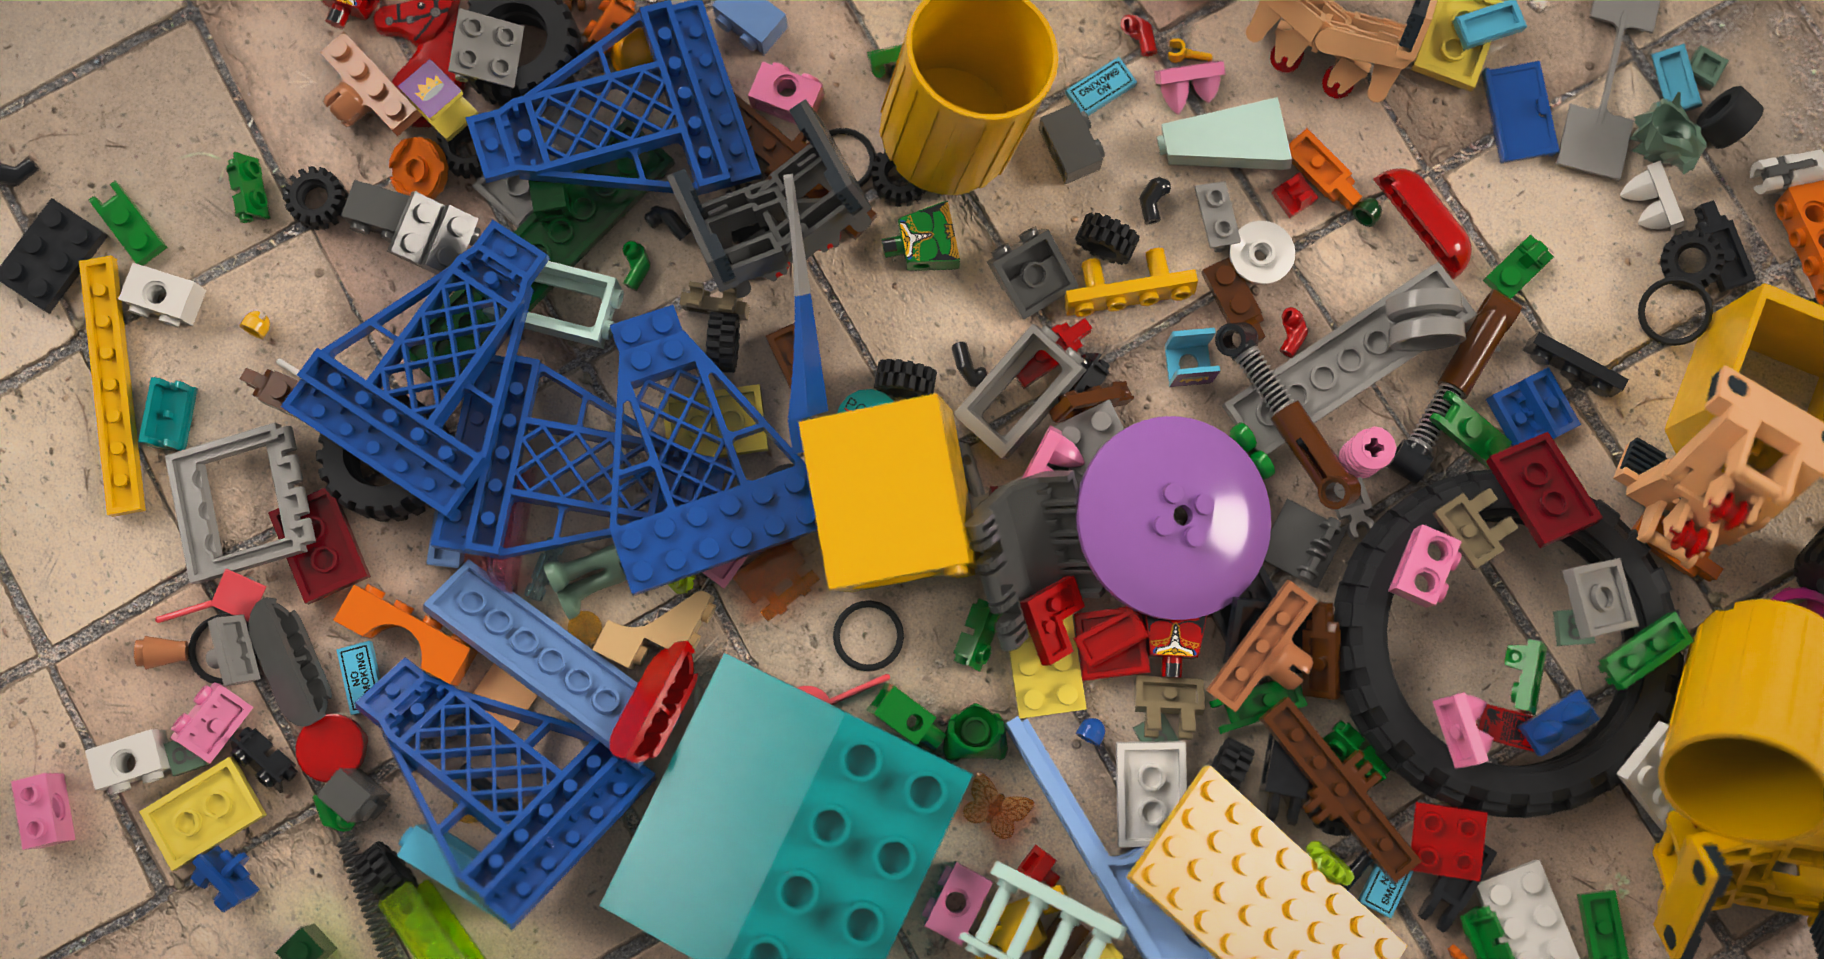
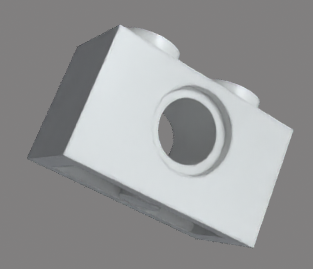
(146, 284)
(109, 761)

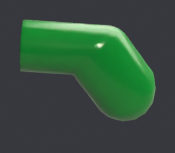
(638, 262)
(330, 818)

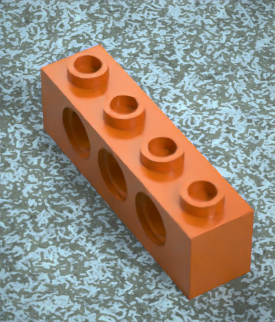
(1803, 218)

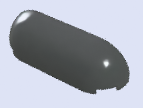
(289, 662)

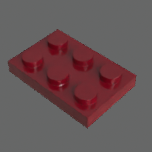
(1544, 489)
(333, 559)

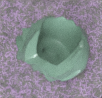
(1669, 135)

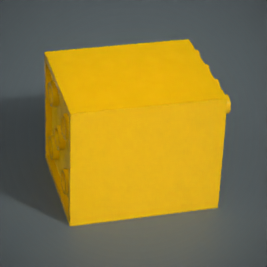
(889, 494)

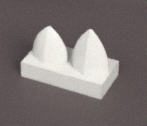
(1651, 185)

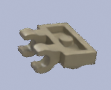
(700, 301)
(1463, 522)
(1169, 696)

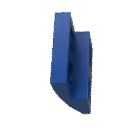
(1533, 408)

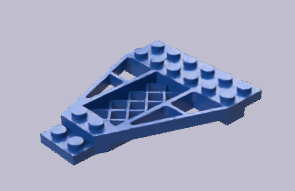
(696, 91)
(390, 434)
(484, 514)
(710, 528)
(541, 838)

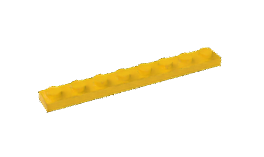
(112, 386)

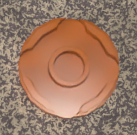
(419, 166)

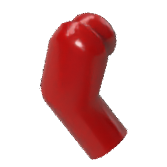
(1140, 31)
(1295, 329)

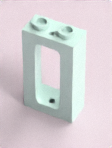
(583, 282)

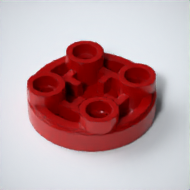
(330, 745)

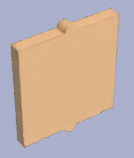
(506, 689)

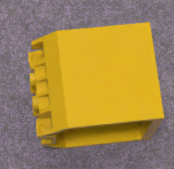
(1767, 323)

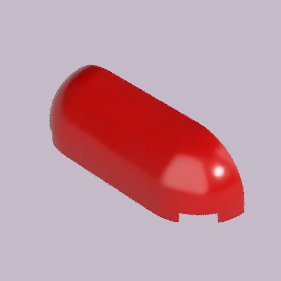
(1428, 218)
(655, 704)

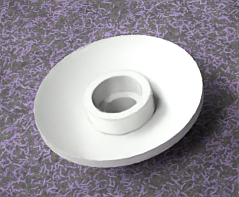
(1272, 242)

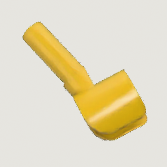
(1185, 52)

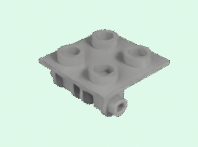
(485, 49)

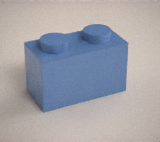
(754, 21)

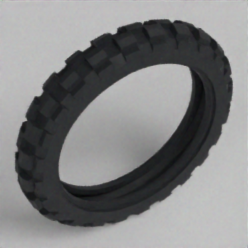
(1423, 758)

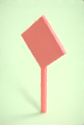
(233, 595)

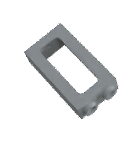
(1031, 342)

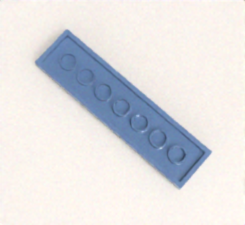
(533, 650)

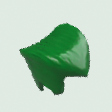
(975, 734)

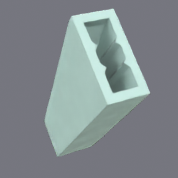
(1231, 137)

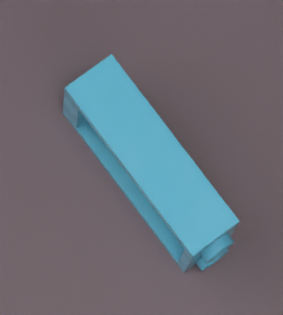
(424, 854)

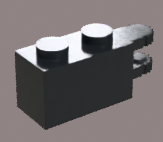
(1283, 778)

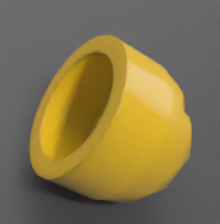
(254, 325)

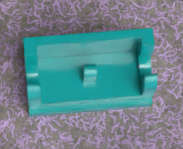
(167, 415)

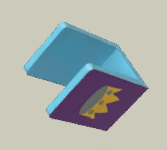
(1192, 343)

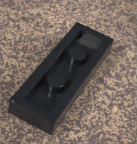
(1575, 365)

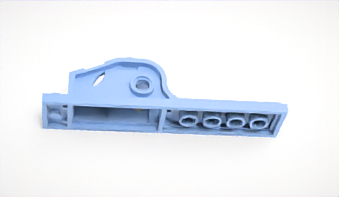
(1148, 926)

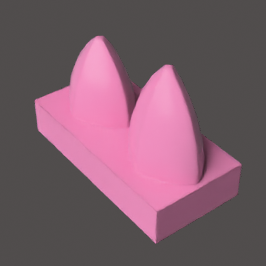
(1175, 82)
(1056, 451)
(1457, 719)

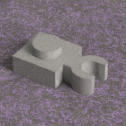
(1356, 511)

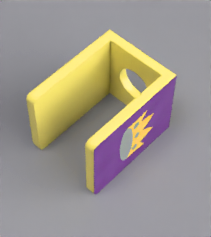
(438, 99)

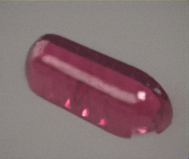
(506, 572)

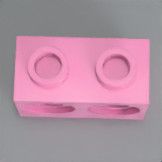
(1418, 562)

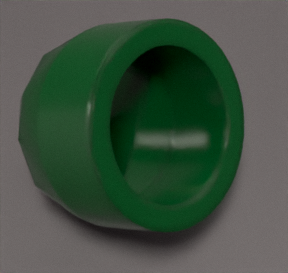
(1367, 212)

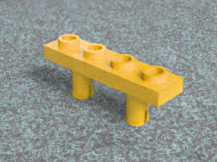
(1119, 295)

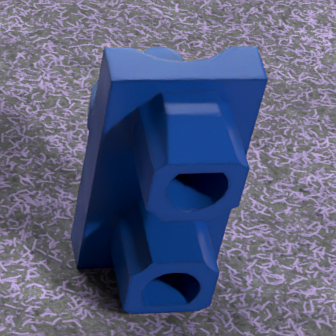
(227, 875)

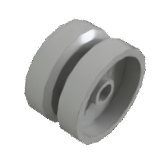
(1425, 319)

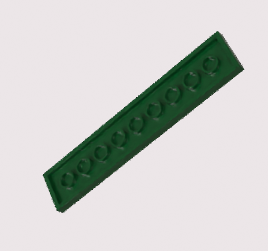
(564, 239)

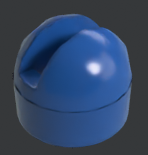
(1092, 731)

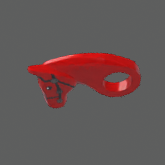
(428, 27)

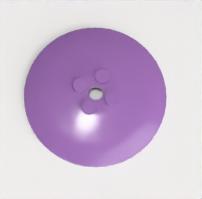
(1131, 528)

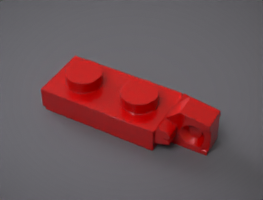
(1043, 362)

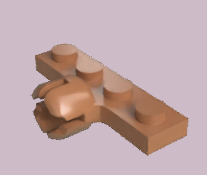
(364, 89)
(1267, 649)

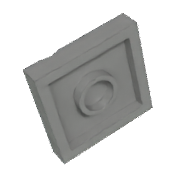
(1600, 598)

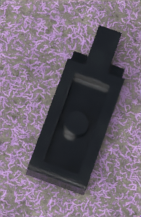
(1737, 267)

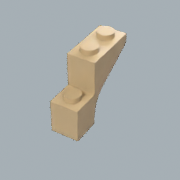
(681, 623)

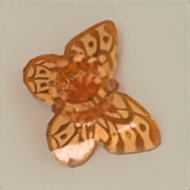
(995, 807)

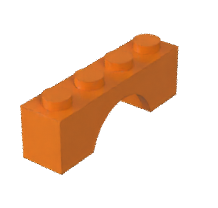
(370, 614)

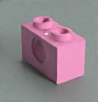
(776, 77)
(43, 810)
(953, 923)

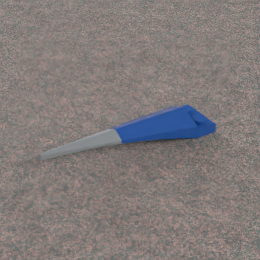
(807, 385)

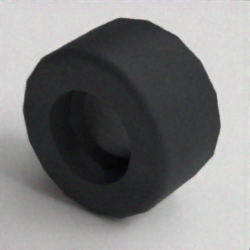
(1729, 117)

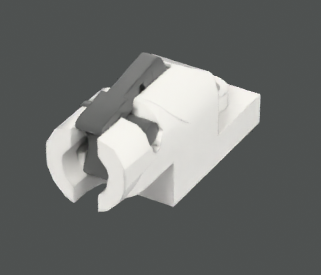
(1788, 171)

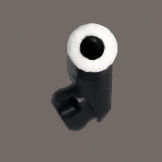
(16, 175)
(1150, 196)
(669, 218)
(965, 365)

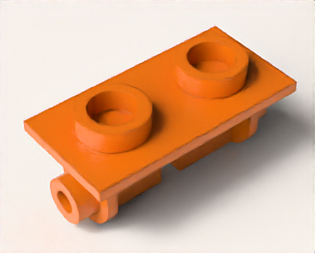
(612, 12)

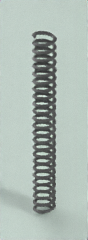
(368, 903)

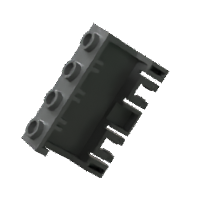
(1028, 545)

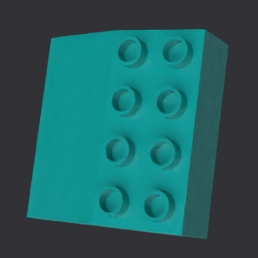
(784, 829)

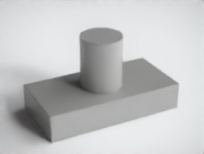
(232, 650)

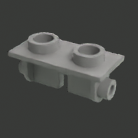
(1217, 215)

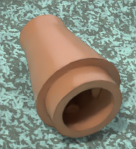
(156, 652)

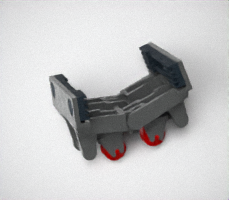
(764, 203)

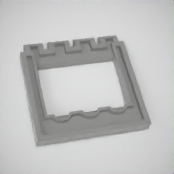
(196, 509)

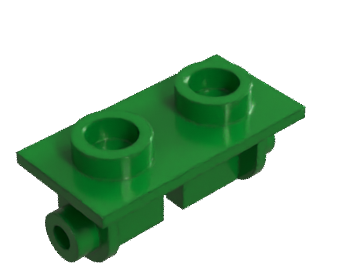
(246, 176)
(976, 648)
(1346, 740)
(1482, 928)

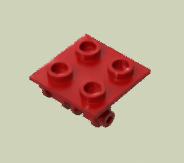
(1449, 840)

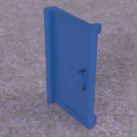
(1514, 102)

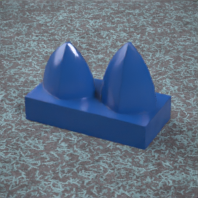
(1559, 722)

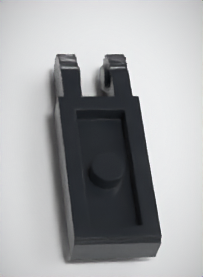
(1455, 892)

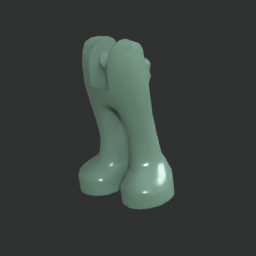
(572, 594)

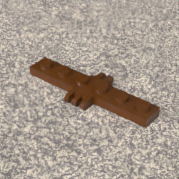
(776, 149)
(1340, 789)

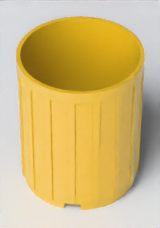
(966, 90)
(1750, 725)

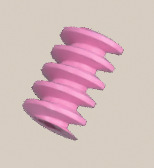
(1367, 452)

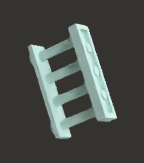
(1040, 898)

